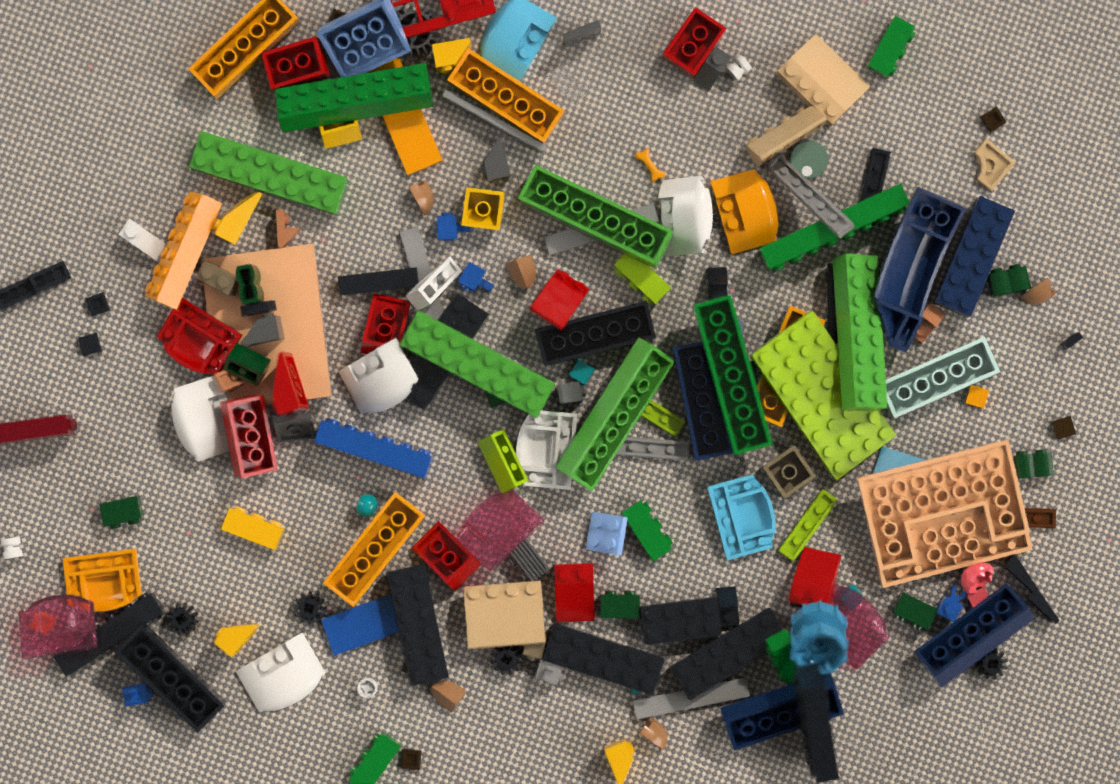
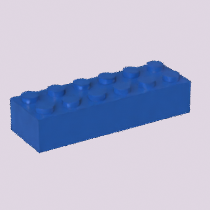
(374, 449)

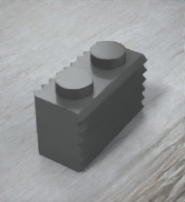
(528, 561)

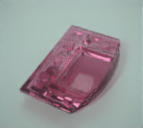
(498, 527)
(865, 625)
(57, 626)

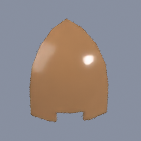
(423, 196)
(522, 271)
(1039, 293)
(448, 694)
(655, 732)

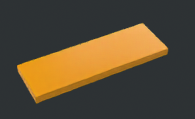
(411, 134)

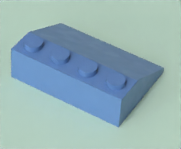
(364, 38)

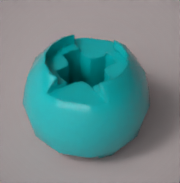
(367, 505)

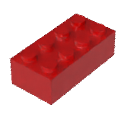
(248, 435)

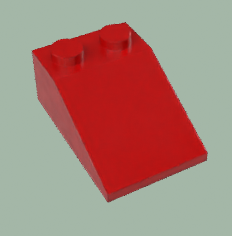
(559, 299)
(385, 322)
(288, 388)
(446, 556)
(815, 577)
(574, 592)

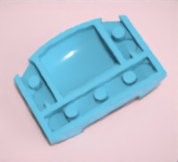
(515, 36)
(743, 516)

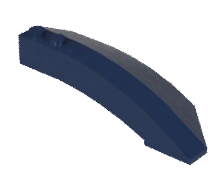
(914, 264)

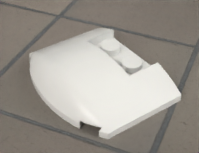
(688, 212)
(380, 378)
(200, 419)
(542, 446)
(282, 675)

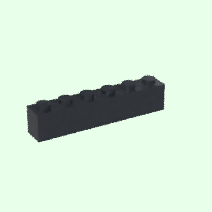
(113, 631)

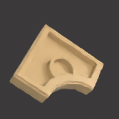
(993, 164)

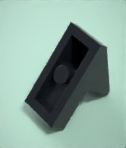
(717, 282)
(728, 606)

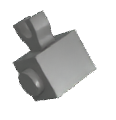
(549, 672)

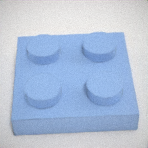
(606, 533)

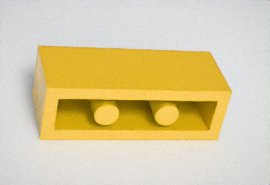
(253, 527)

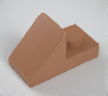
(284, 234)
(932, 317)
(227, 382)

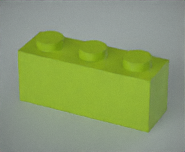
(642, 279)
(502, 461)

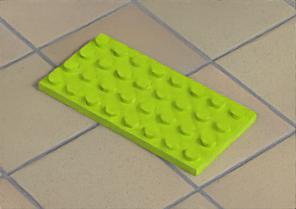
(806, 377)

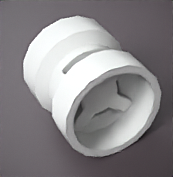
(738, 68)
(11, 548)
(367, 688)

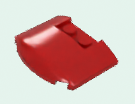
(197, 338)

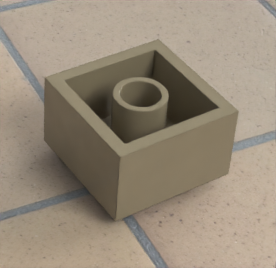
(788, 472)

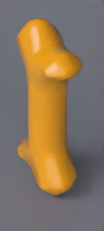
(644, 157)

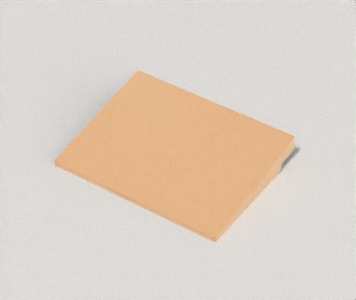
(291, 280)
(945, 513)

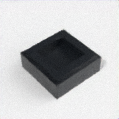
(98, 304)
(1071, 340)
(90, 344)

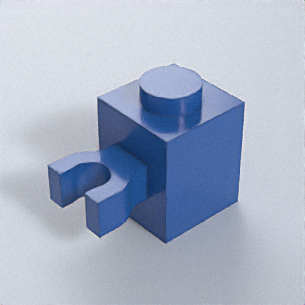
(448, 227)
(472, 278)
(949, 606)
(137, 694)

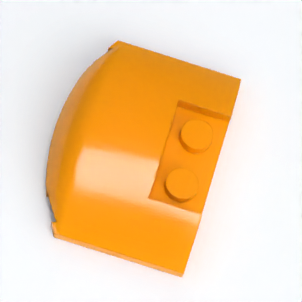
(746, 210)
(105, 578)

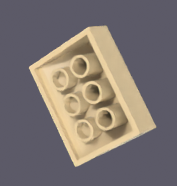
(822, 79)
(785, 135)
(504, 614)

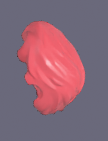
(976, 576)

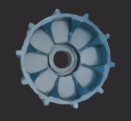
(819, 636)

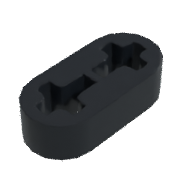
(258, 308)

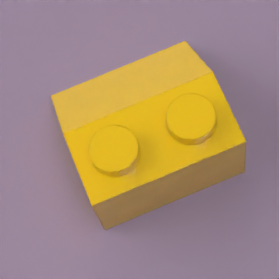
(449, 54)
(340, 133)
(483, 208)
(234, 637)
(620, 758)

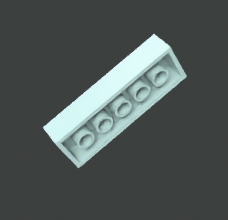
(940, 377)

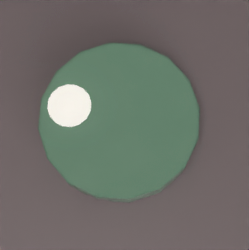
(809, 159)

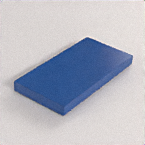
(360, 625)

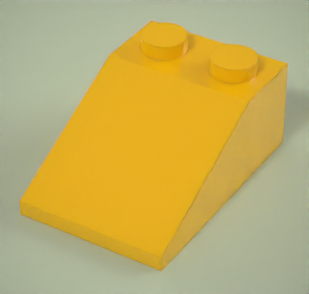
(233, 221)

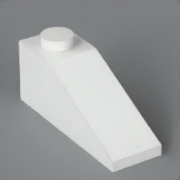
(142, 239)
(433, 284)

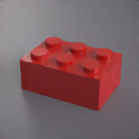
(694, 42)
(296, 63)

